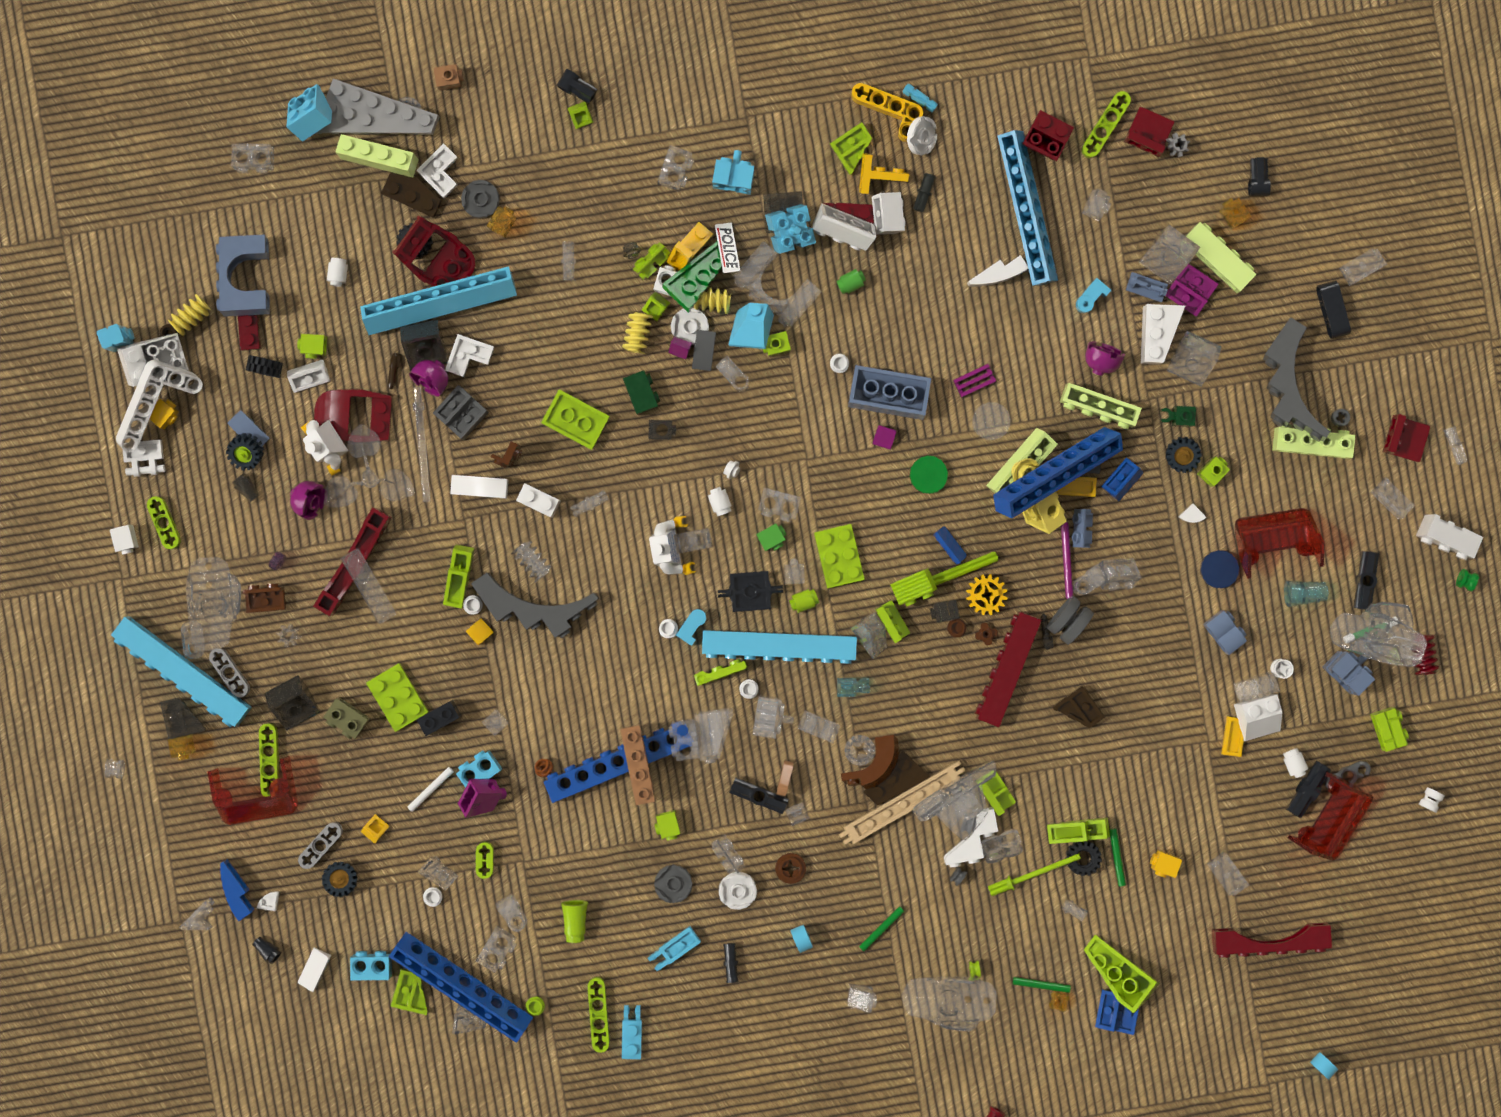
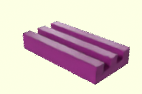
(959, 387)

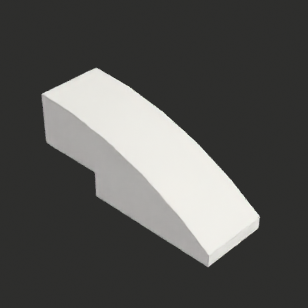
(999, 273)
(479, 486)

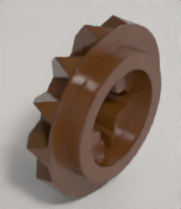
(797, 874)

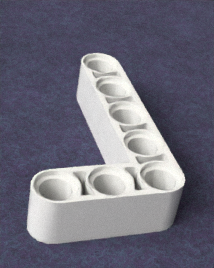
(150, 398)

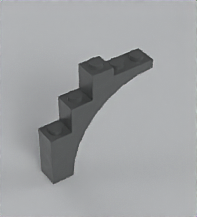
(1283, 384)
(503, 603)

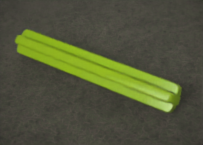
(965, 568)

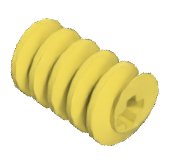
(714, 300)
(189, 315)
(637, 332)

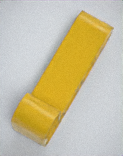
(885, 107)

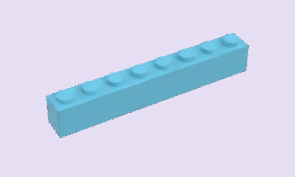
(438, 300)
(779, 645)
(181, 671)

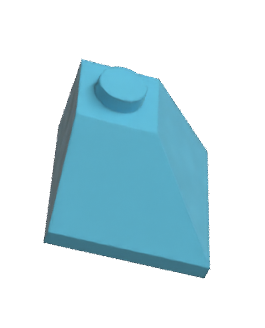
(752, 326)

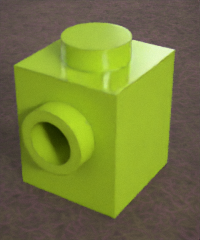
(777, 344)
(312, 345)
(1214, 471)
(667, 825)

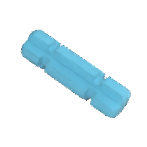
(920, 98)

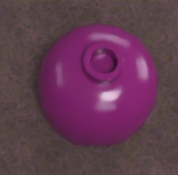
(1103, 358)
(431, 376)
(307, 499)

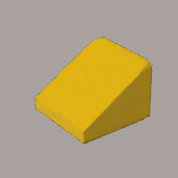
(479, 631)
(375, 828)

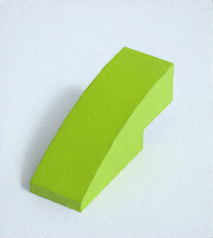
(458, 576)
(1078, 830)

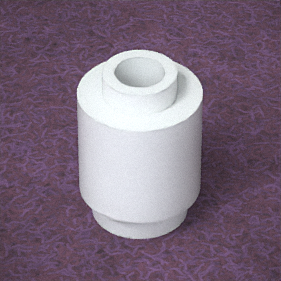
(337, 272)
(719, 501)
(1295, 763)

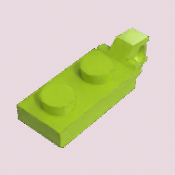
(720, 672)

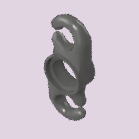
(1354, 769)

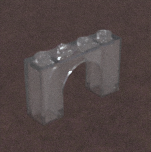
(750, 277)

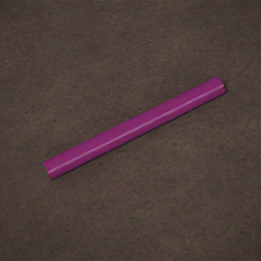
(1067, 560)

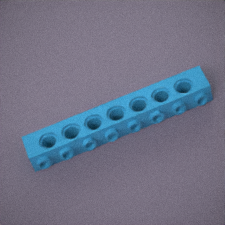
(1027, 208)

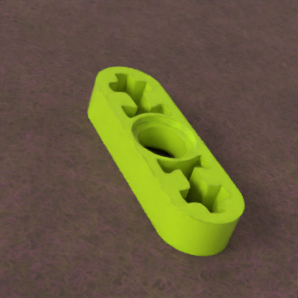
(163, 507)

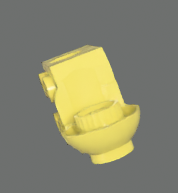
(1047, 513)

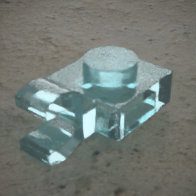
(849, 687)

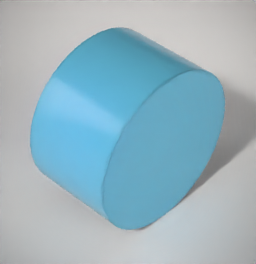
(801, 938)
(1323, 1065)

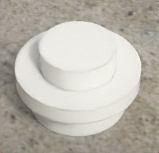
(839, 363)
(732, 469)
(472, 604)
(668, 628)
(748, 689)
(432, 896)

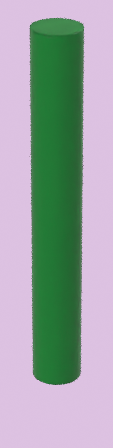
(1117, 857)
(881, 929)
(1041, 984)

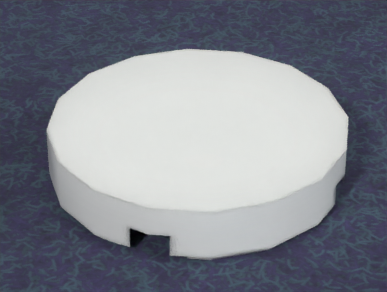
(921, 135)
(685, 324)
(737, 890)

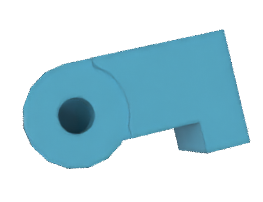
(1086, 300)
(695, 619)

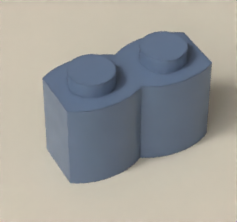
(1225, 632)

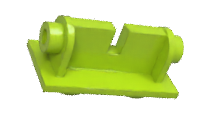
(656, 255)

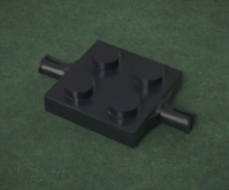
(750, 591)

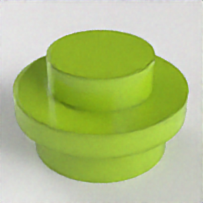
(535, 1006)

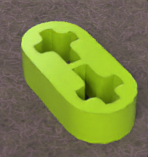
(489, 860)

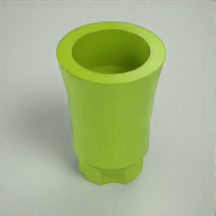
(574, 920)

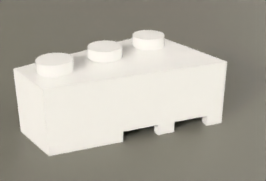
(1158, 330)
(1449, 537)

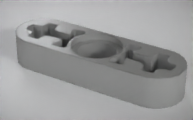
(225, 658)
(307, 852)

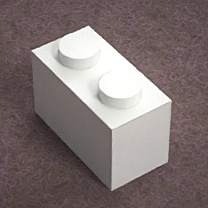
(888, 213)
(538, 500)

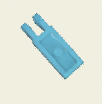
(676, 947)
(631, 1034)

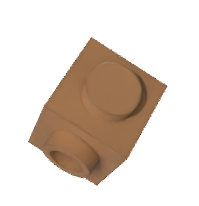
(448, 77)

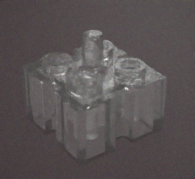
(770, 716)

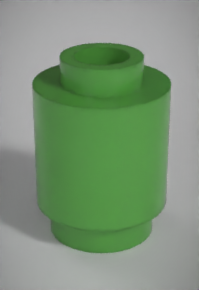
(851, 281)

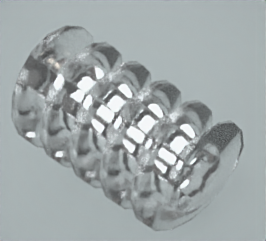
(532, 561)

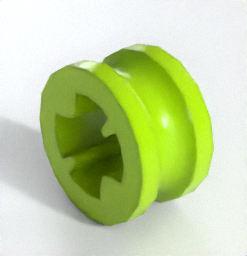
(975, 969)

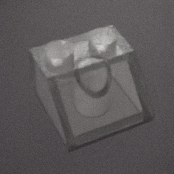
(1194, 358)

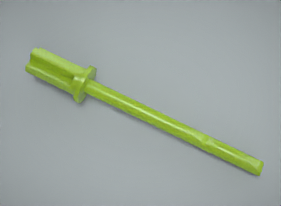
(1009, 883)

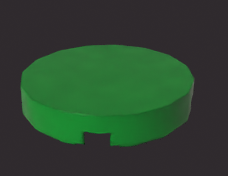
(928, 474)

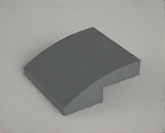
(460, 412)

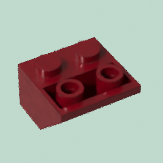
(1048, 135)

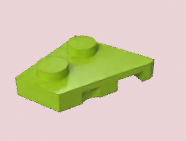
(851, 146)
(409, 993)

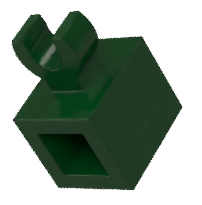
(1180, 415)

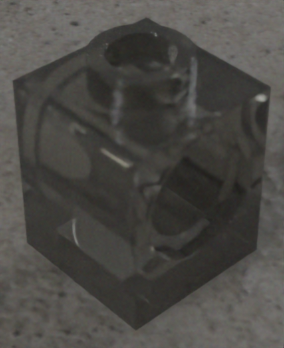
(653, 426)
(944, 611)

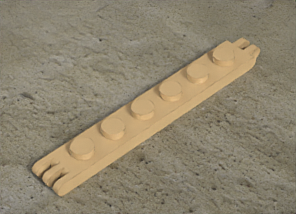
(899, 805)

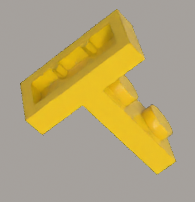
(878, 173)
(687, 249)

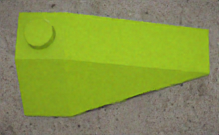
(1125, 979)

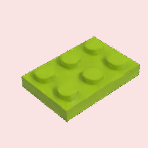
(575, 419)
(839, 556)
(397, 697)

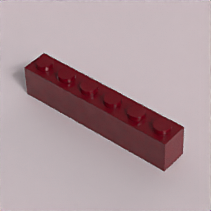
(1008, 668)

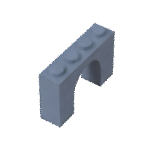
(231, 252)

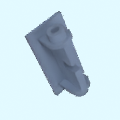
(1147, 287)
(1081, 537)

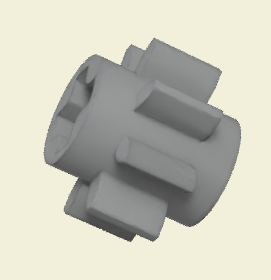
(1183, 145)

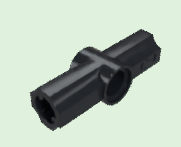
(1367, 567)
(1308, 789)
(771, 800)

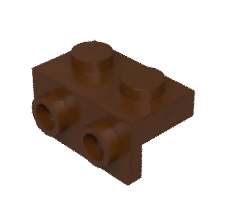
(512, 453)
(265, 599)

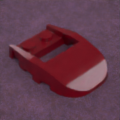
(451, 262)
(335, 407)

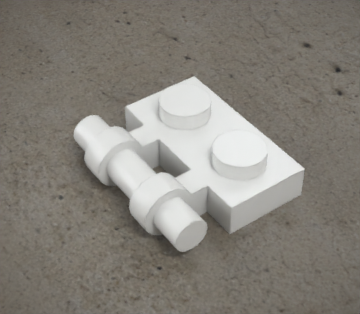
(146, 450)

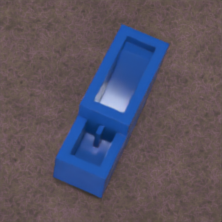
(234, 891)

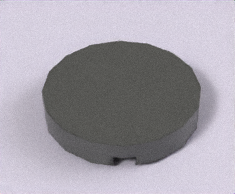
(480, 199)
(673, 883)

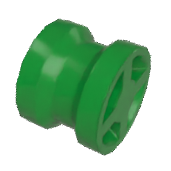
(1467, 580)

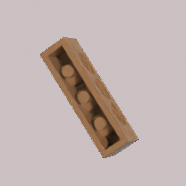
(638, 764)

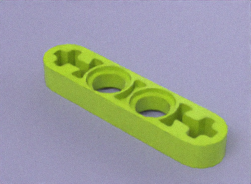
(1105, 124)
(268, 760)
(598, 1014)

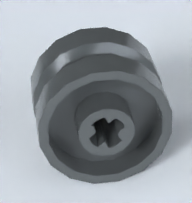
(1071, 621)

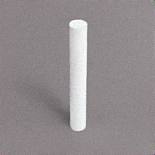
(430, 789)

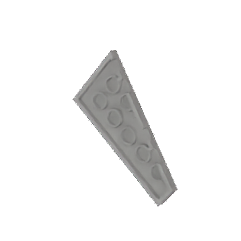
(370, 113)

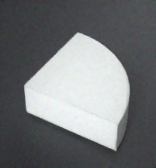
(1192, 514)
(269, 901)

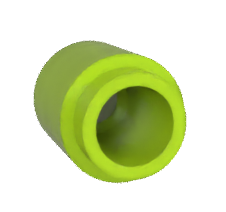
(804, 600)

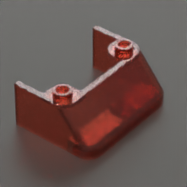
(1278, 532)
(279, 803)
(1336, 821)

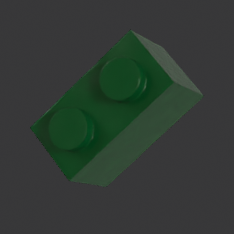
(641, 392)

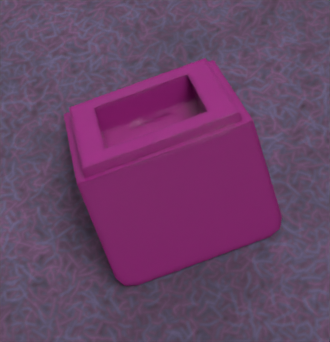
(679, 347)
(884, 437)

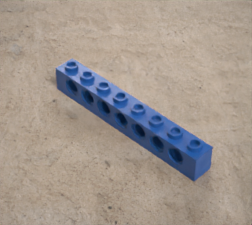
(1057, 472)
(558, 792)
(461, 987)

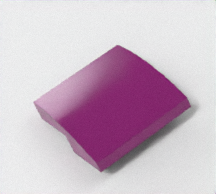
(1191, 289)

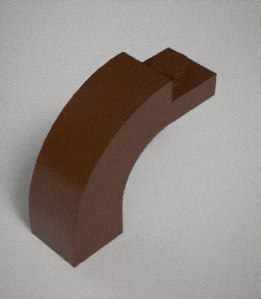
(880, 769)

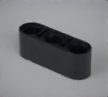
(1333, 309)

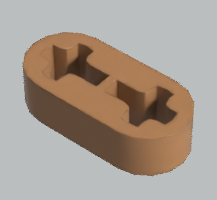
(784, 778)

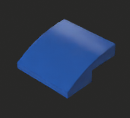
(1114, 1015)

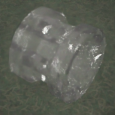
(114, 768)

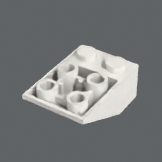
(136, 355)

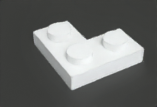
(434, 170)
(467, 349)

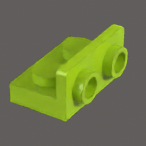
(892, 621)

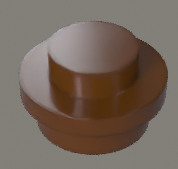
(956, 627)

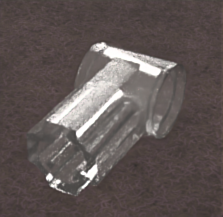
(732, 373)

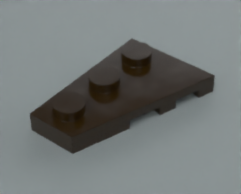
(411, 193)
(904, 776)

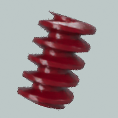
(1426, 666)

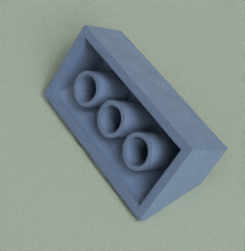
(889, 392)

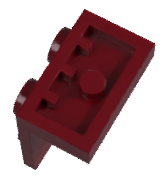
(1149, 131)
(1406, 438)

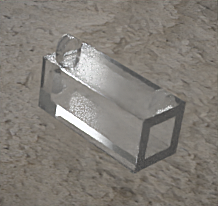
(794, 572)

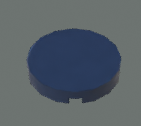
(1219, 569)

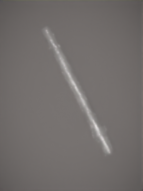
(418, 407)

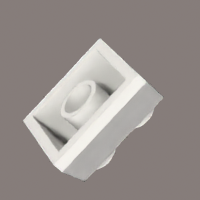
(1259, 716)

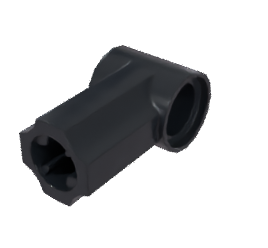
(571, 83)
(1259, 183)

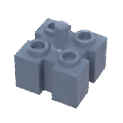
(1348, 671)

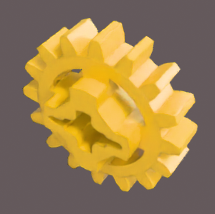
(994, 592)

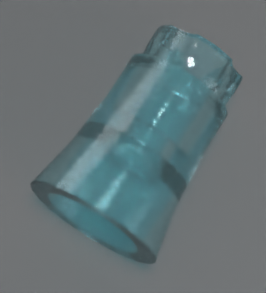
(1304, 592)

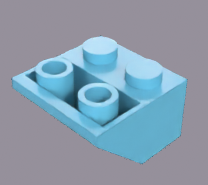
(308, 113)

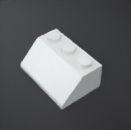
(844, 227)

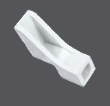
(971, 849)

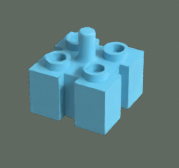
(734, 174)
(790, 228)

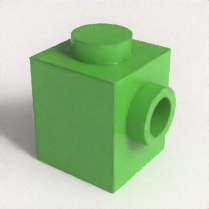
(772, 537)

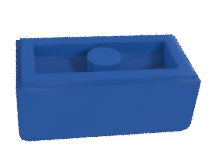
(1122, 479)
(950, 545)

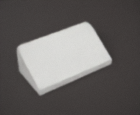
(308, 376)
(314, 969)

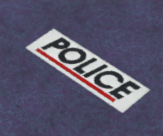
(727, 247)

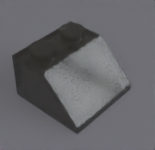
(423, 342)
(291, 702)

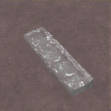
(368, 586)

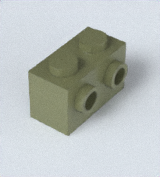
(346, 718)

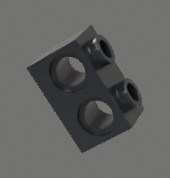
(439, 717)

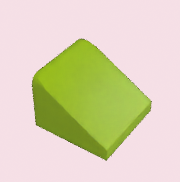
(580, 115)
(655, 306)

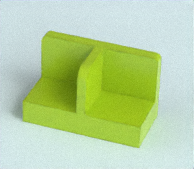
(998, 794)

